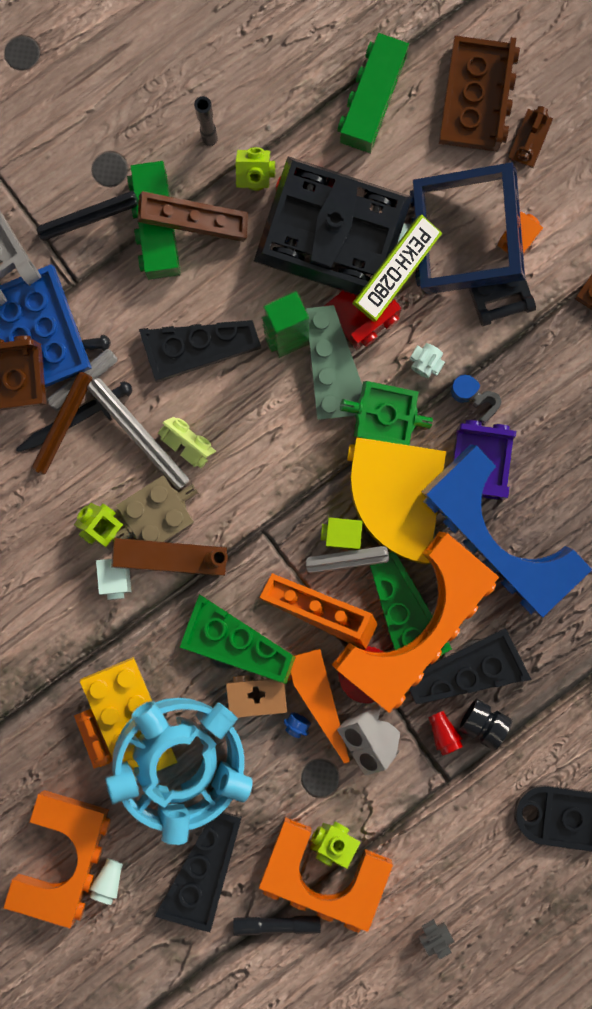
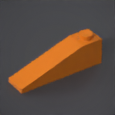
(320, 610)
(314, 688)

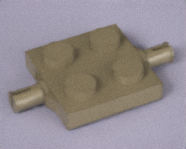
(155, 512)

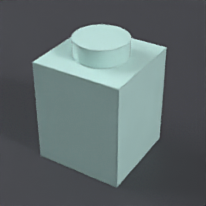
(112, 581)

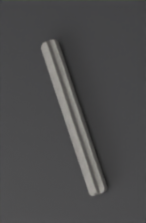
(137, 433)

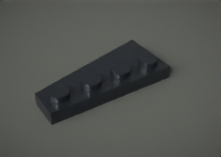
(189, 348)
(474, 668)
(199, 884)

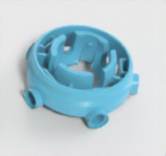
(157, 737)

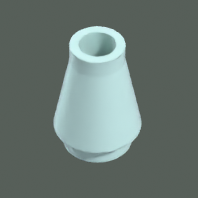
(107, 882)

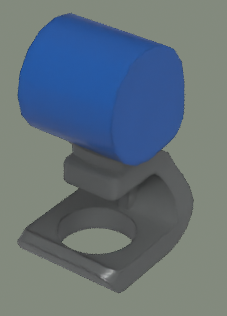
(467, 389)

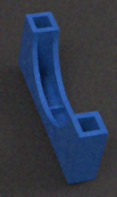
(458, 497)

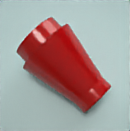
(445, 734)

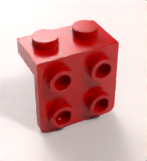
(356, 325)

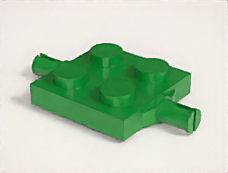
(386, 413)

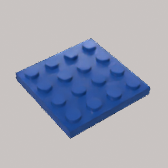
(46, 317)

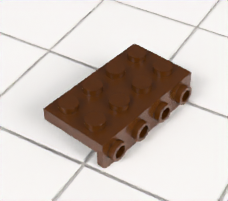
(478, 93)
(21, 374)

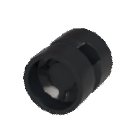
(487, 725)

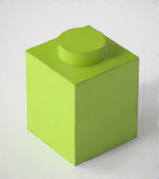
(342, 533)

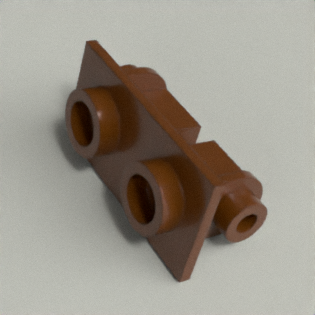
(531, 136)

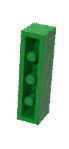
(373, 93)
(158, 243)
(286, 325)

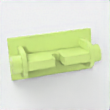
(177, 433)

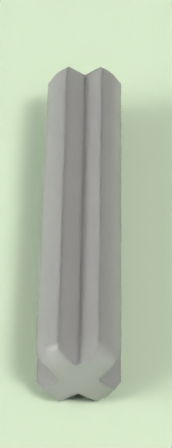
(99, 366)
(347, 559)

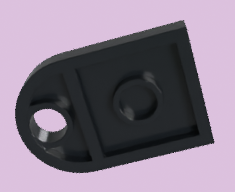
(561, 817)

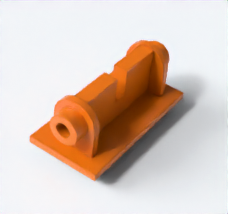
(93, 739)

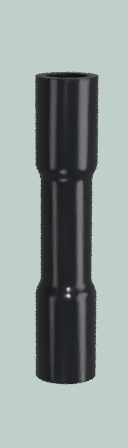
(205, 116)
(256, 926)

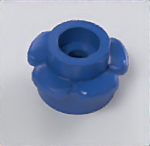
(297, 725)

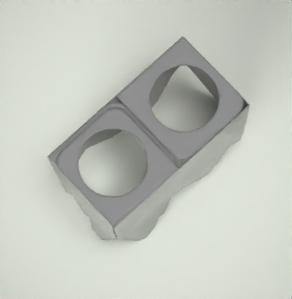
(370, 740)

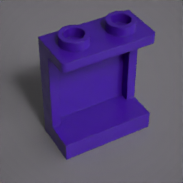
(496, 445)

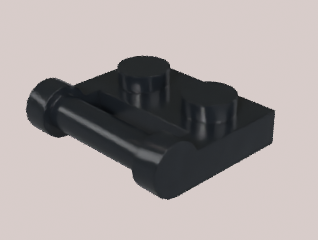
(493, 293)

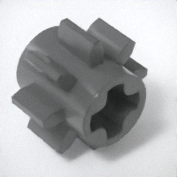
(436, 939)

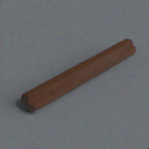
(61, 423)

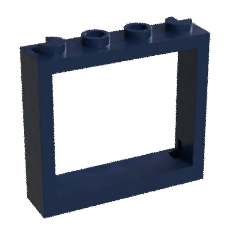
(516, 269)

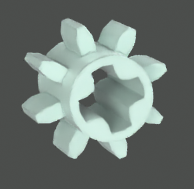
(427, 360)

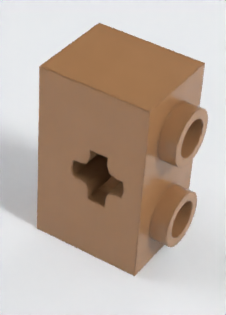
(243, 706)

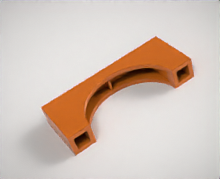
(461, 586)

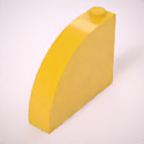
(388, 494)

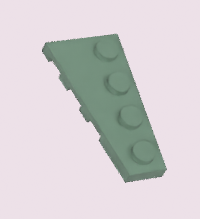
(332, 364)

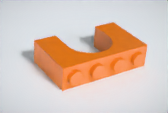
(62, 901)
(353, 905)

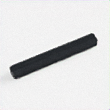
(87, 216)

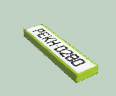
(397, 268)

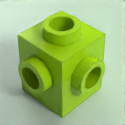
(254, 169)
(97, 524)
(333, 844)

